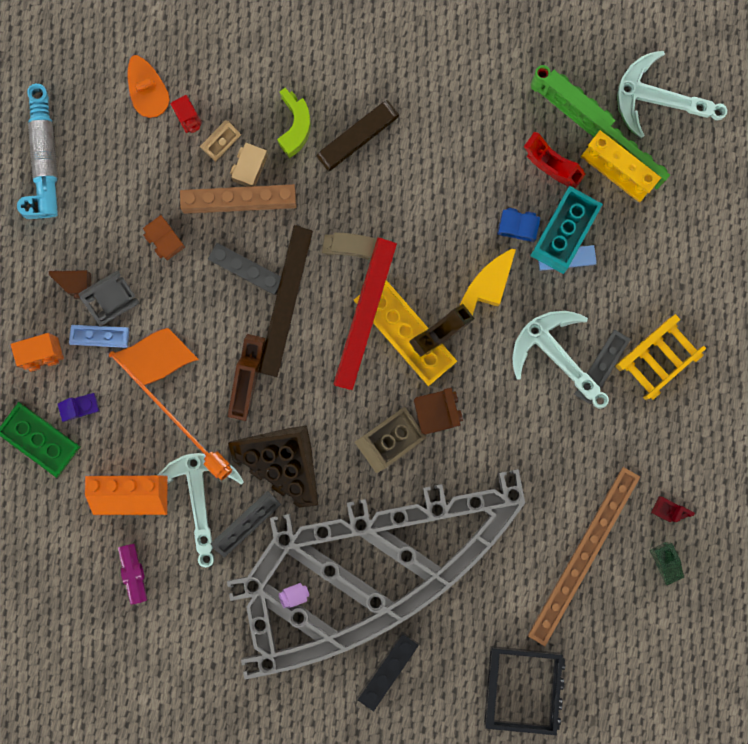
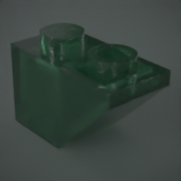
(667, 562)

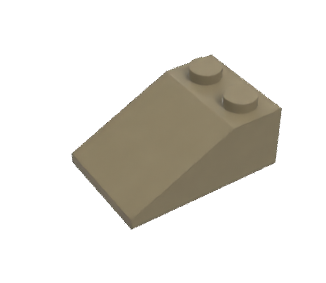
(390, 440)

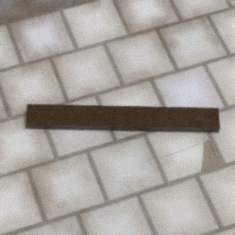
(285, 301)

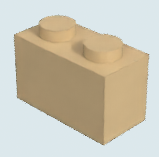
(249, 165)

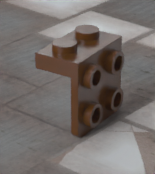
(438, 411)

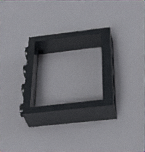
(555, 703)

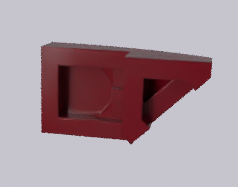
(670, 511)

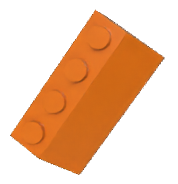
(127, 495)

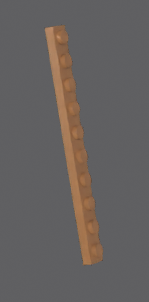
(583, 556)

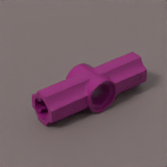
(132, 574)

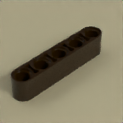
(357, 135)

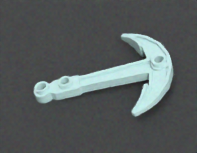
(656, 95)
(551, 347)
(197, 495)

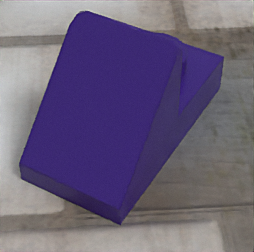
(78, 407)

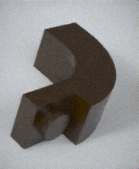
(442, 331)

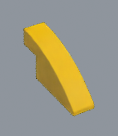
(490, 282)

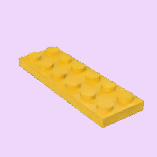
(399, 326)

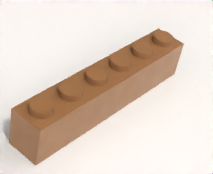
(238, 199)

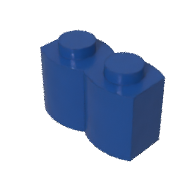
(518, 225)

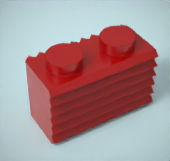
(186, 114)

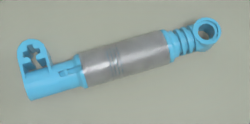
(42, 158)

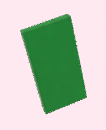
(38, 439)

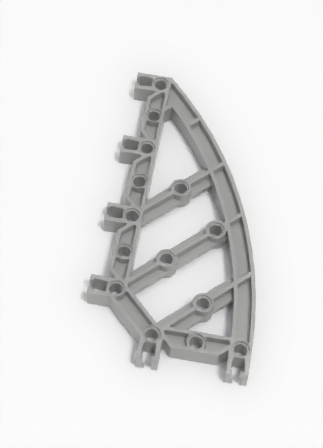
(388, 614)

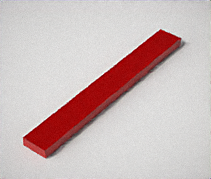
(365, 313)

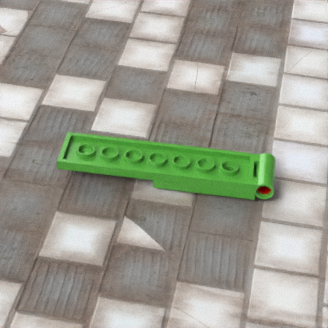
(587, 113)

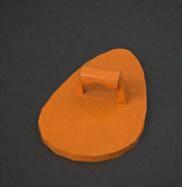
(146, 88)

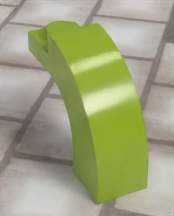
(298, 134)

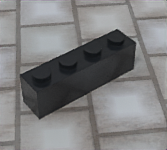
(387, 671)

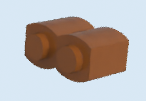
(163, 237)

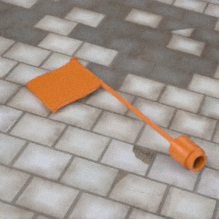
(155, 359)

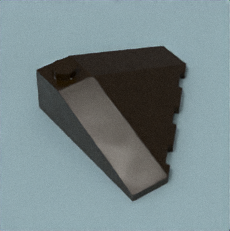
(283, 460)

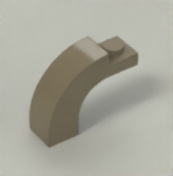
(349, 245)

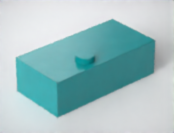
(566, 230)

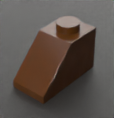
(72, 281)

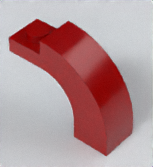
(551, 163)

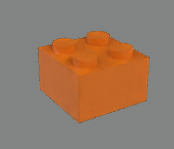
(37, 351)

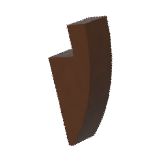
(246, 377)

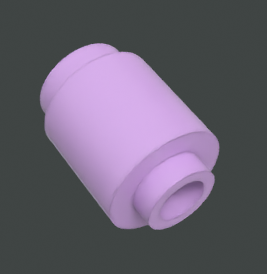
(293, 595)

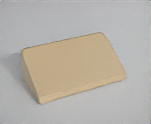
(220, 140)

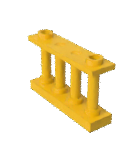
(620, 166)
(642, 351)

